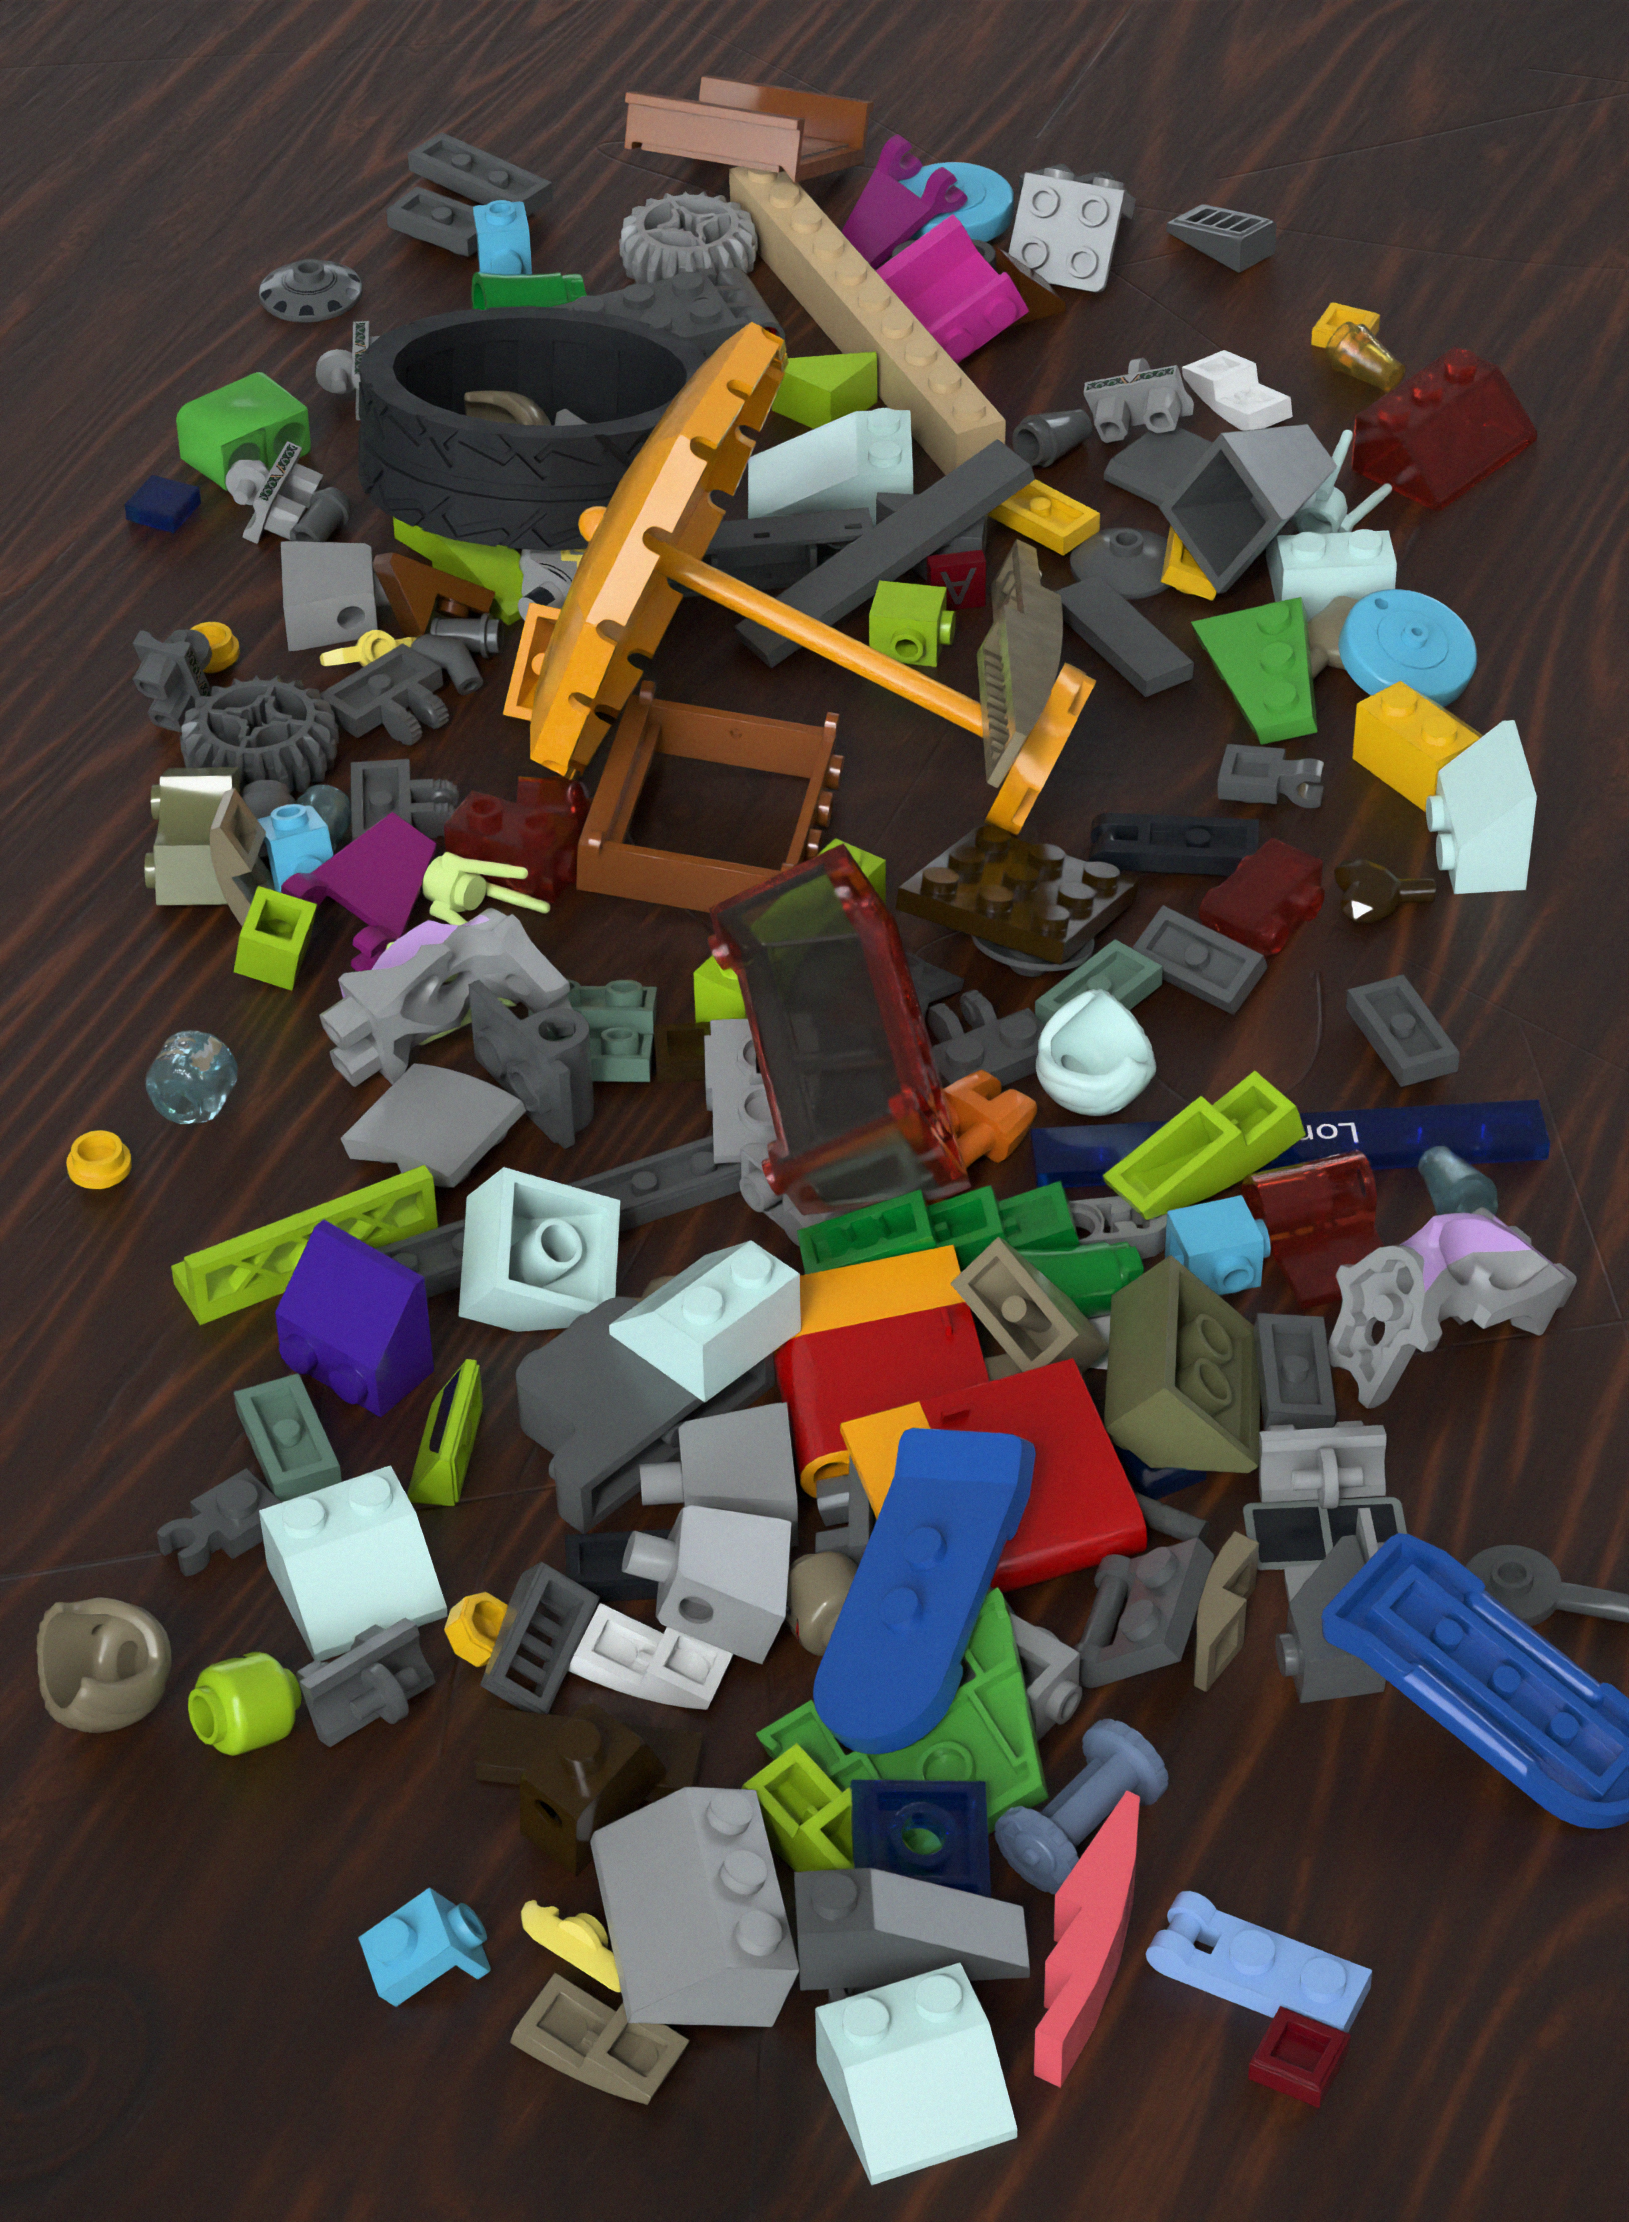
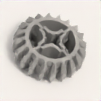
(686, 236)

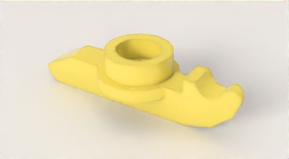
(368, 648)
(576, 1939)

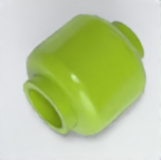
(244, 1703)

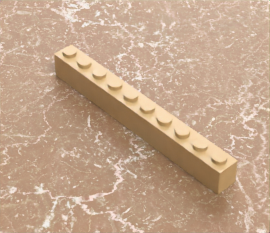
(864, 315)

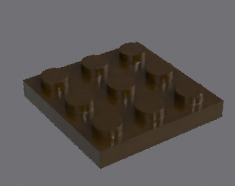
(1018, 894)

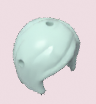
(1094, 1055)

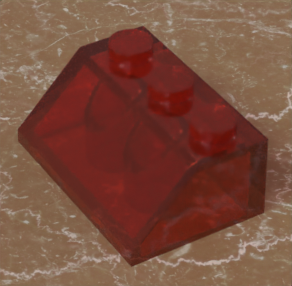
(1442, 430)

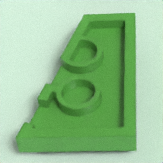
(1266, 666)

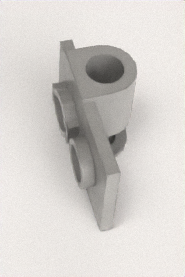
(735, 1090)

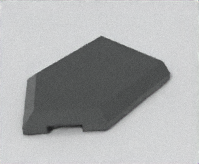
(1156, 463)

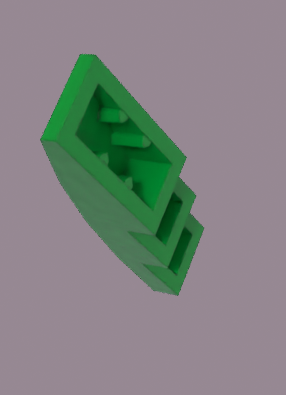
(967, 1221)

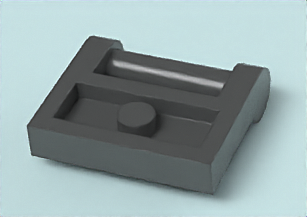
(1157, 1617)

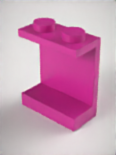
(953, 289)

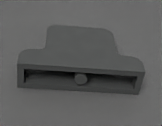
(610, 1412)

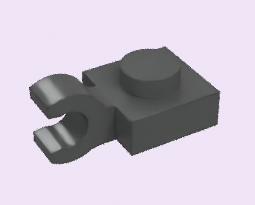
(1262, 773)

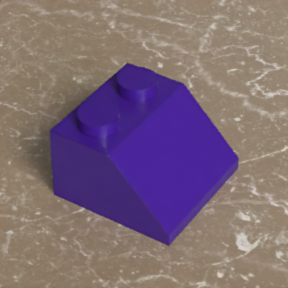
(355, 1321)

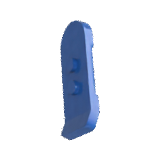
(921, 1586)
(1488, 1679)

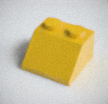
(1408, 740)

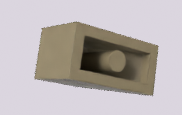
(1027, 1311)

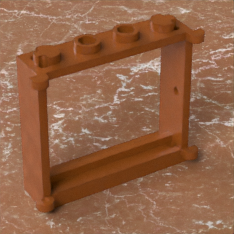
(711, 735)

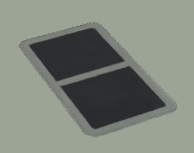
(1305, 1534)

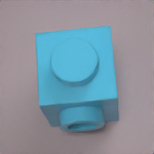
(1219, 1243)

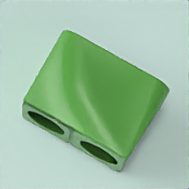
(241, 423)

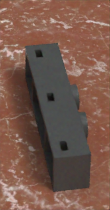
(780, 546)

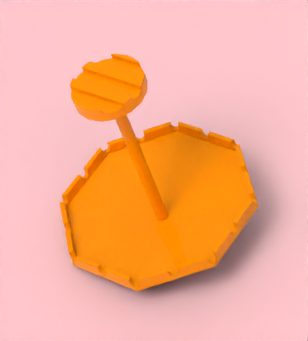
(661, 530)

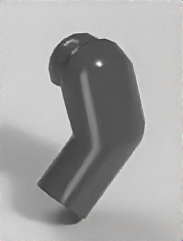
(454, 657)

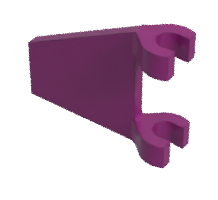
(891, 212)
(374, 880)

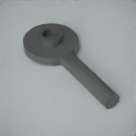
(1533, 1587)

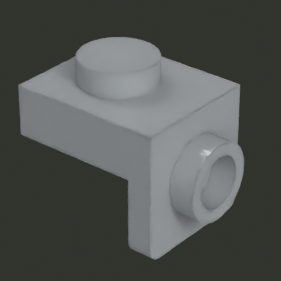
(1049, 1675)

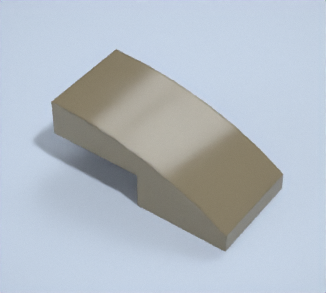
(234, 853)
(1223, 1609)
(597, 2043)

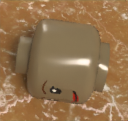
(816, 1597)

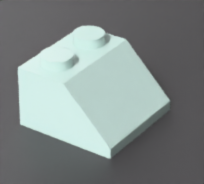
(1330, 566)
(1485, 814)
(536, 1252)
(715, 1318)
(351, 1561)
(914, 2073)

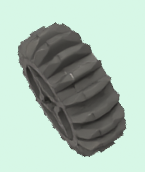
(265, 730)

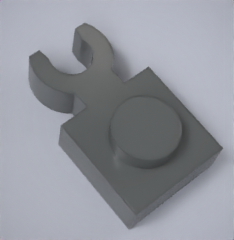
(221, 1519)

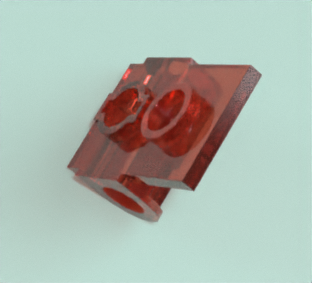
(1316, 1220)

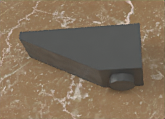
(888, 1927)

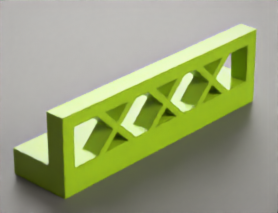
(264, 1260)

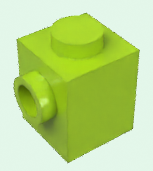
(910, 622)
(275, 938)

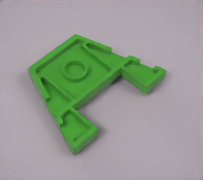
(980, 1737)

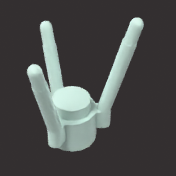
(1328, 508)

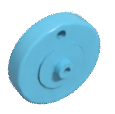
(988, 205)
(1408, 640)

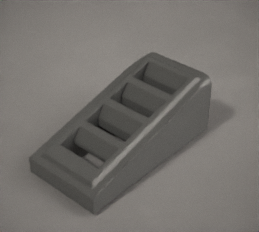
(1226, 235)
(561, 1596)

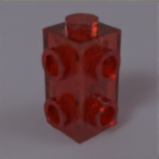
(518, 836)
(1266, 898)

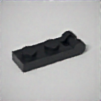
(1172, 842)

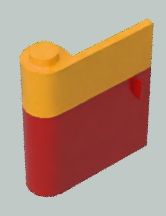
(871, 1344)
(1078, 1489)

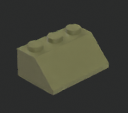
(1182, 1375)

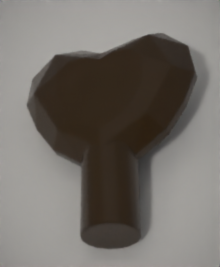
(1375, 892)

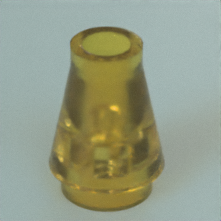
(1363, 356)

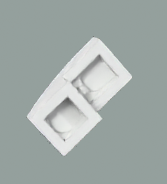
(1233, 391)
(648, 1663)

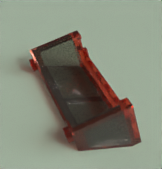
(838, 1040)

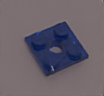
(946, 1808)

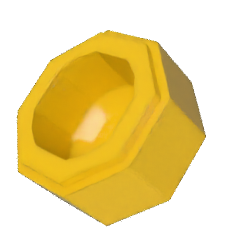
(475, 1627)

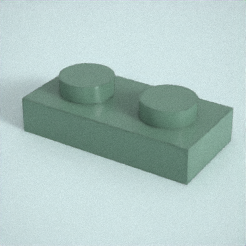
(1114, 969)
(287, 1437)

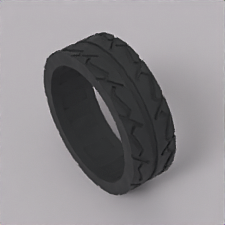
(502, 478)

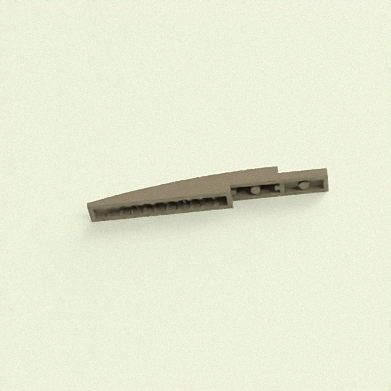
(1017, 658)

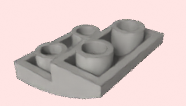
(434, 1121)

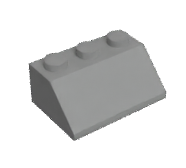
(696, 1911)

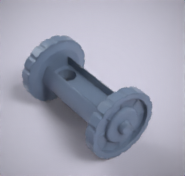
(1045, 1842)

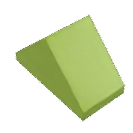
(827, 387)

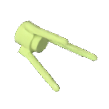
(457, 885)

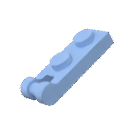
(1256, 1965)

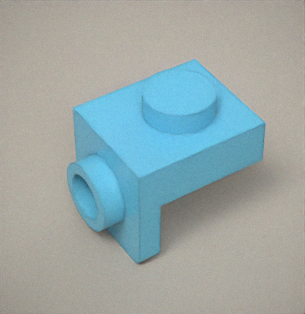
(503, 238)
(295, 841)
(422, 1944)

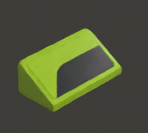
(448, 1439)

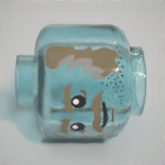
(191, 1077)

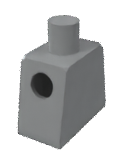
(328, 593)
(730, 1464)
(718, 1577)

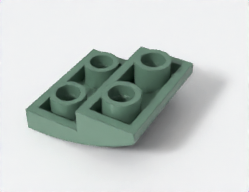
(619, 1028)

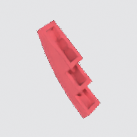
(1090, 1934)

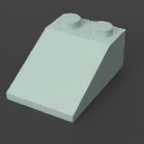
(834, 466)

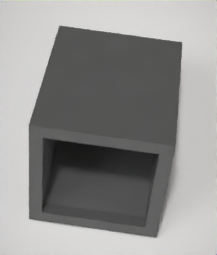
(1245, 496)

